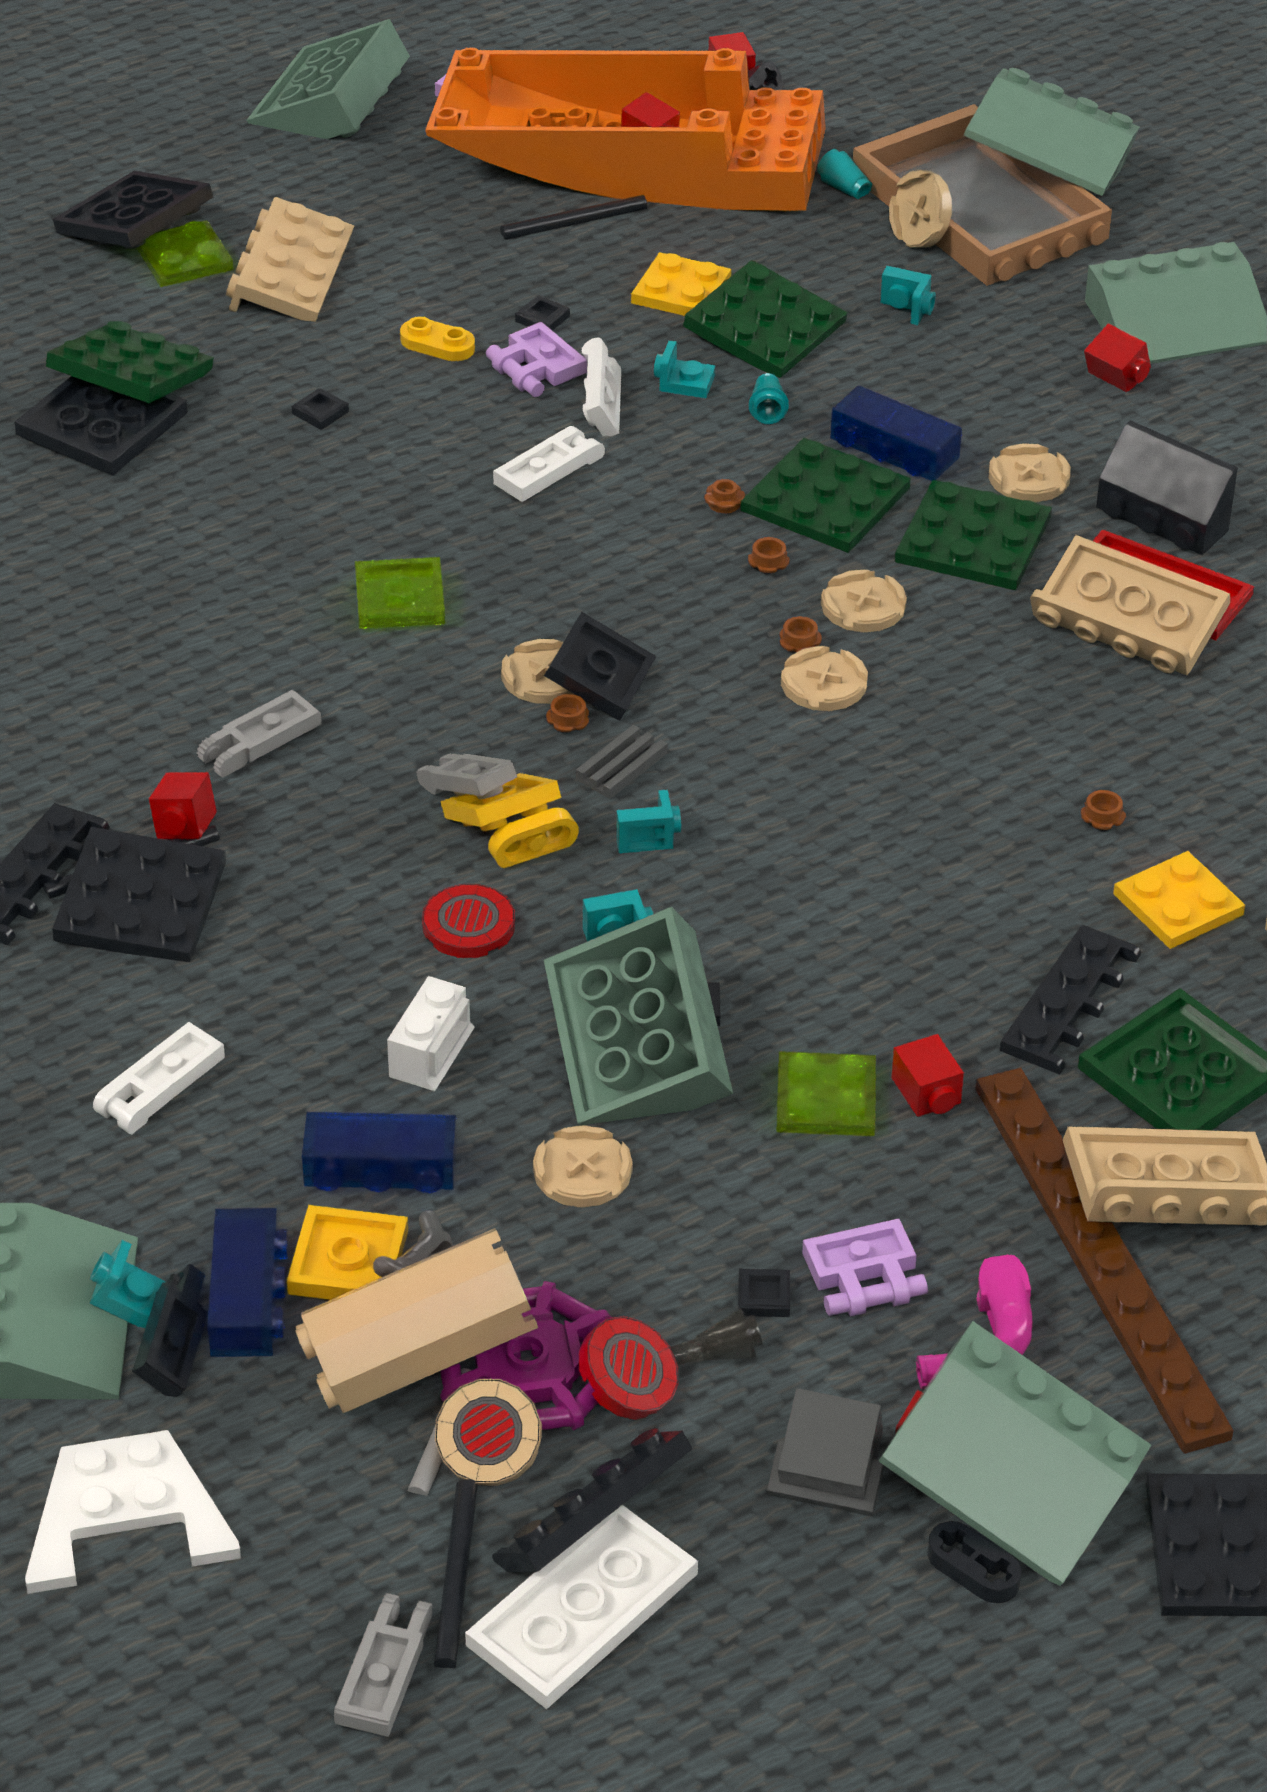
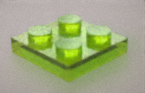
(185, 253)
(399, 592)
(826, 1093)

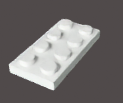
(581, 1605)

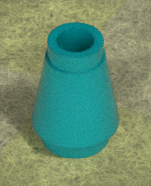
(843, 174)
(769, 399)

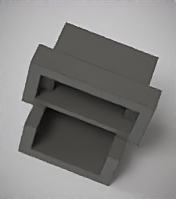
(830, 1453)

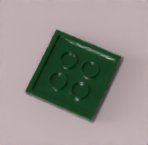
(764, 319)
(130, 361)
(825, 494)
(973, 534)
(1179, 1066)

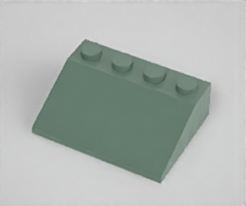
(334, 83)
(1053, 130)
(1181, 301)
(637, 1022)
(48, 1329)
(1015, 1453)

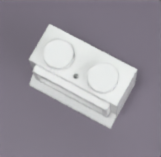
(430, 1034)

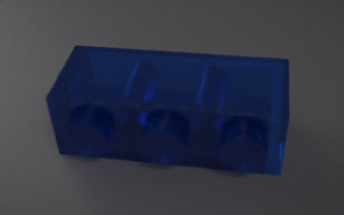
(895, 433)
(379, 1151)
(246, 1282)

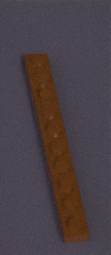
(1105, 1266)

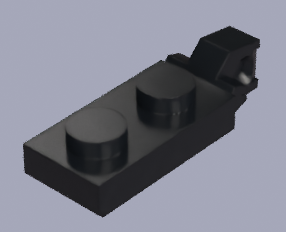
(172, 1333)

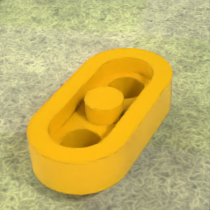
(437, 339)
(533, 837)

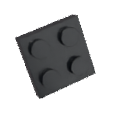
(600, 666)

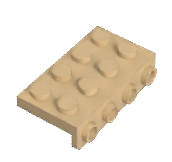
(290, 260)
(1130, 605)
(1168, 1175)

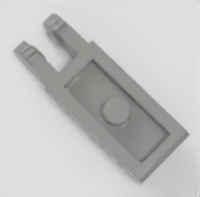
(259, 732)
(467, 775)
(382, 1669)

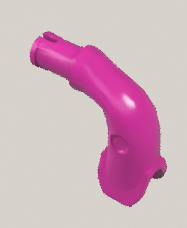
(1006, 1299)

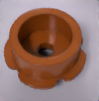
(724, 496)
(769, 555)
(799, 634)
(568, 713)
(1103, 810)

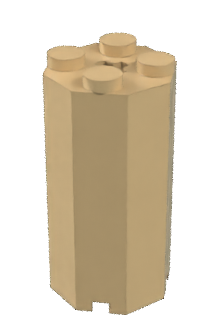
(415, 1322)

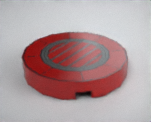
(468, 920)
(628, 1367)

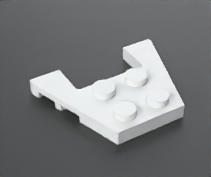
(119, 1489)

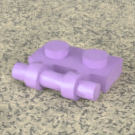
(545, 356)
(861, 1255)

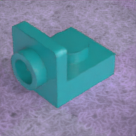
(908, 290)
(681, 376)
(648, 827)
(612, 912)
(124, 1287)

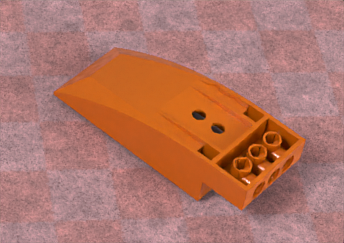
(561, 124)

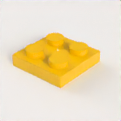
(677, 283)
(521, 795)
(1179, 899)
(340, 1248)

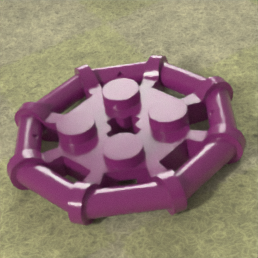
(557, 1362)

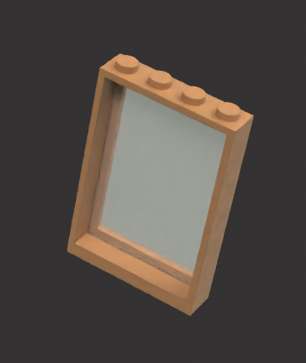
(1002, 209)

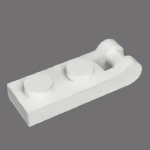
(602, 388)
(547, 463)
(159, 1077)

